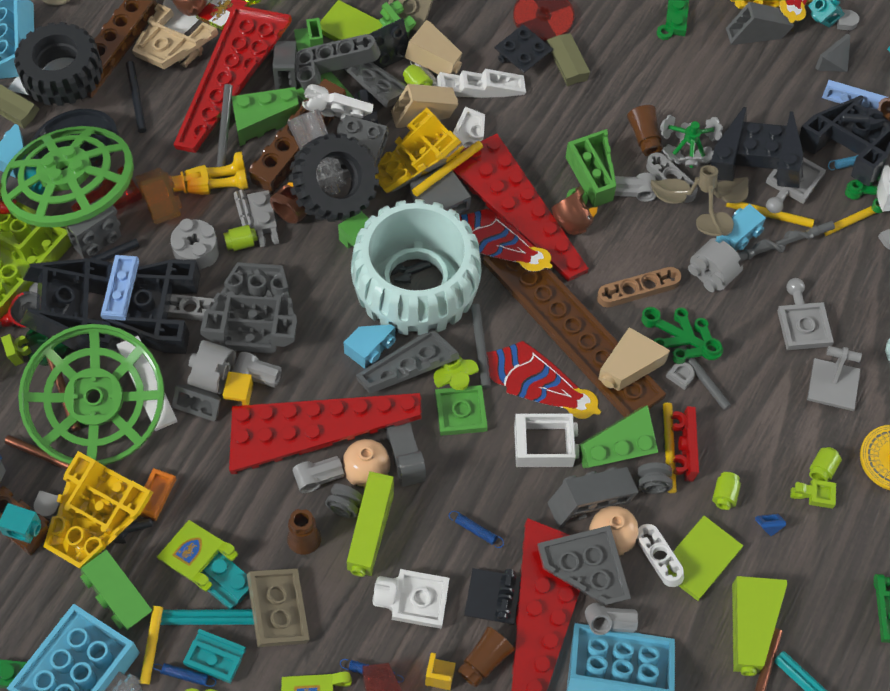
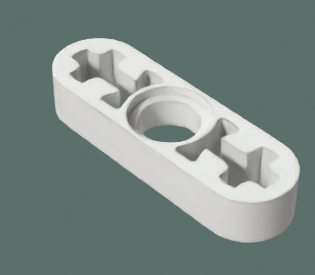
(660, 545)

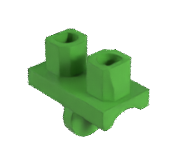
(390, 14)

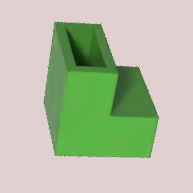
(309, 36)
(350, 227)

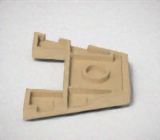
(166, 46)

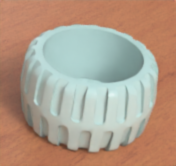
(409, 234)

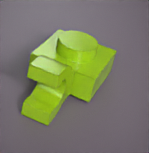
(819, 493)

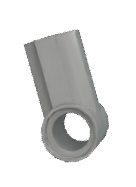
(636, 187)
(260, 371)
(311, 475)
(612, 619)

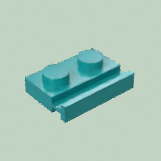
(227, 581)
(214, 656)

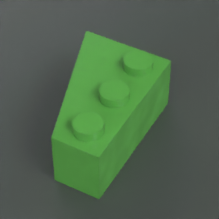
(263, 111)
(593, 166)
(623, 440)
(115, 591)

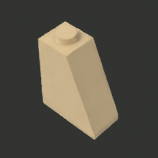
(433, 50)
(416, 98)
(632, 360)

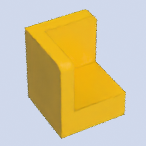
(238, 387)
(439, 673)

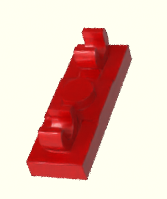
(687, 443)

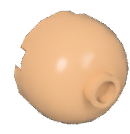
(363, 457)
(622, 524)

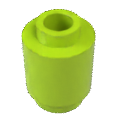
(416, 75)
(240, 238)
(825, 464)
(726, 490)

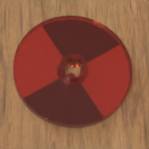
(557, 22)

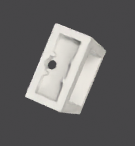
(545, 421)

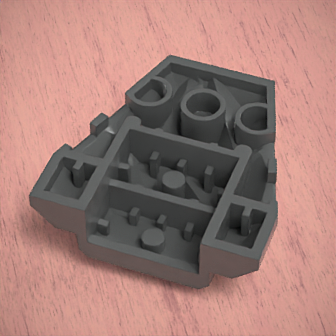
(252, 310)

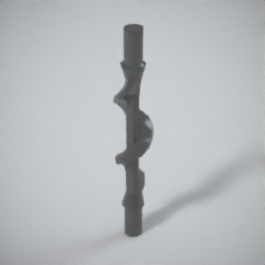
(790, 236)

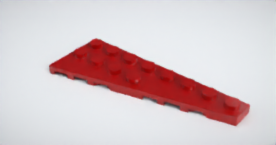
(237, 55)
(511, 196)
(283, 429)
(542, 614)

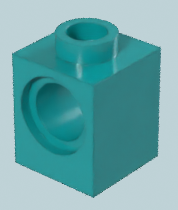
(19, 523)

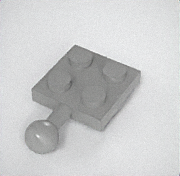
(810, 178)
(804, 324)

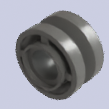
(655, 478)
(344, 501)

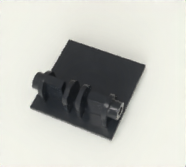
(391, 42)
(522, 49)
(493, 595)

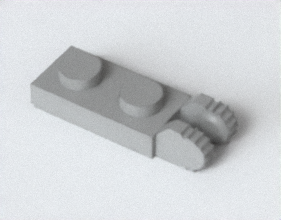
(263, 216)

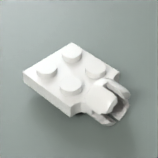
(334, 103)
(413, 597)

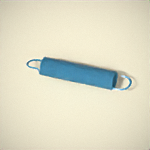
(843, 163)

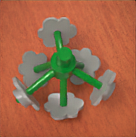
(690, 134)

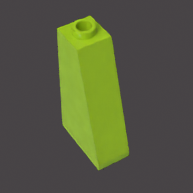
(370, 524)
(754, 620)

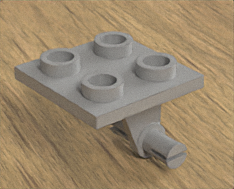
(834, 382)

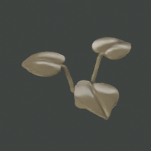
(717, 224)

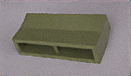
(568, 59)
(16, 107)

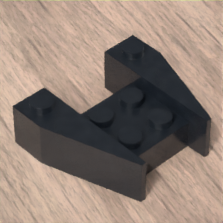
(870, 145)
(760, 147)
(64, 297)
(151, 303)

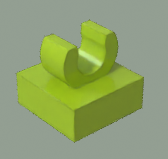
(13, 348)

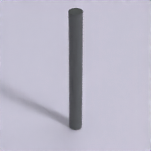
(224, 126)
(480, 346)
(706, 380)

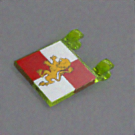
(218, 11)

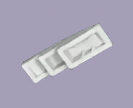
(484, 85)
(149, 382)

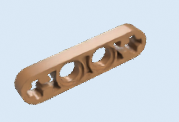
(637, 284)

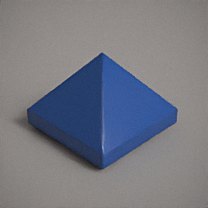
(771, 523)

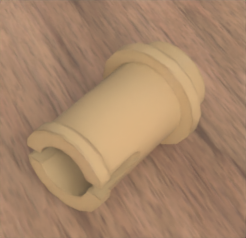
(190, 57)

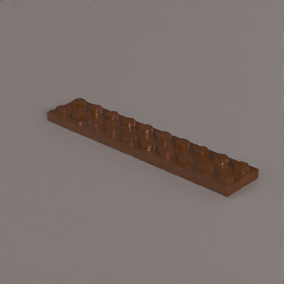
(572, 329)

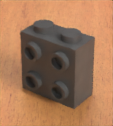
(367, 133)
(446, 191)
(95, 233)

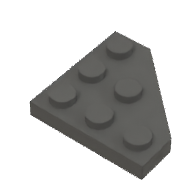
(587, 563)

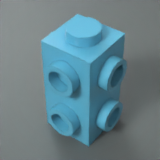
(747, 223)

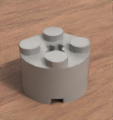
(195, 241)
(715, 265)
(211, 366)

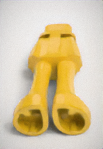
(200, 181)

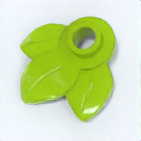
(455, 373)

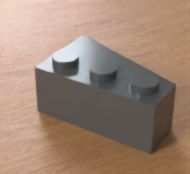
(591, 493)

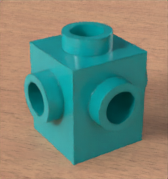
(826, 11)

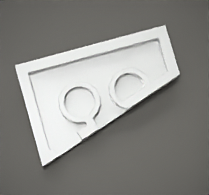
(470, 127)

